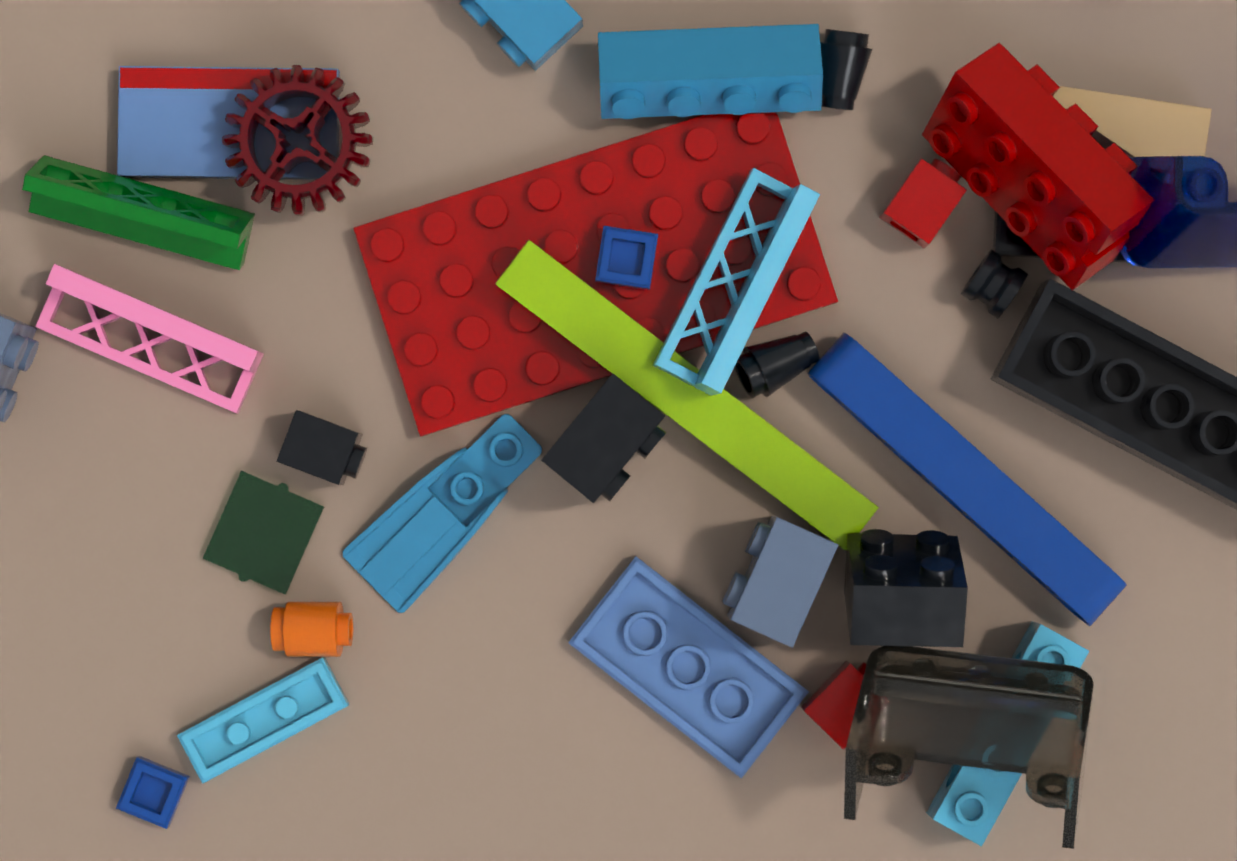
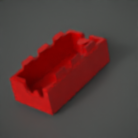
(1038, 164)

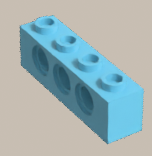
(975, 796)

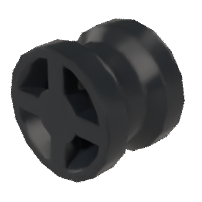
(994, 283)

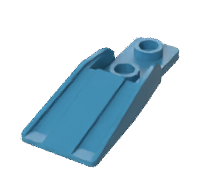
(440, 514)

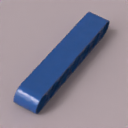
(967, 479)

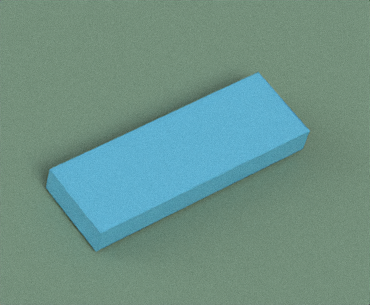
(263, 720)

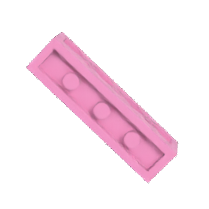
(156, 319)

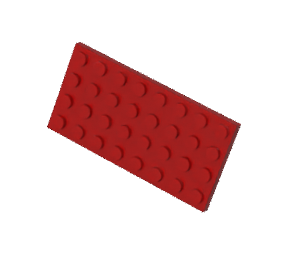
(479, 351)

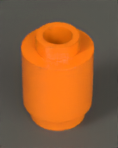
(311, 629)

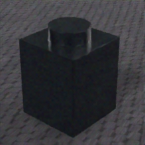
(322, 448)

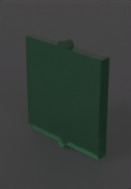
(263, 532)

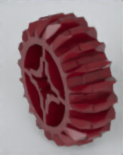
(310, 118)

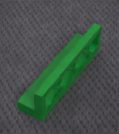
(139, 212)

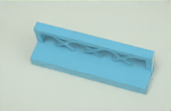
(755, 290)

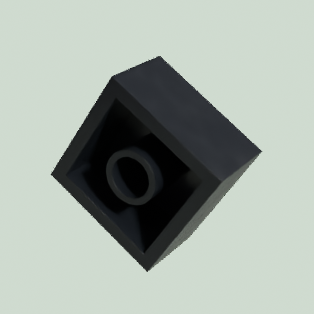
(605, 439)
(905, 589)

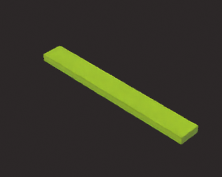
(716, 420)

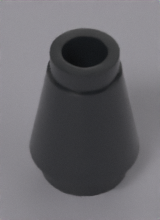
(844, 66)
(774, 363)

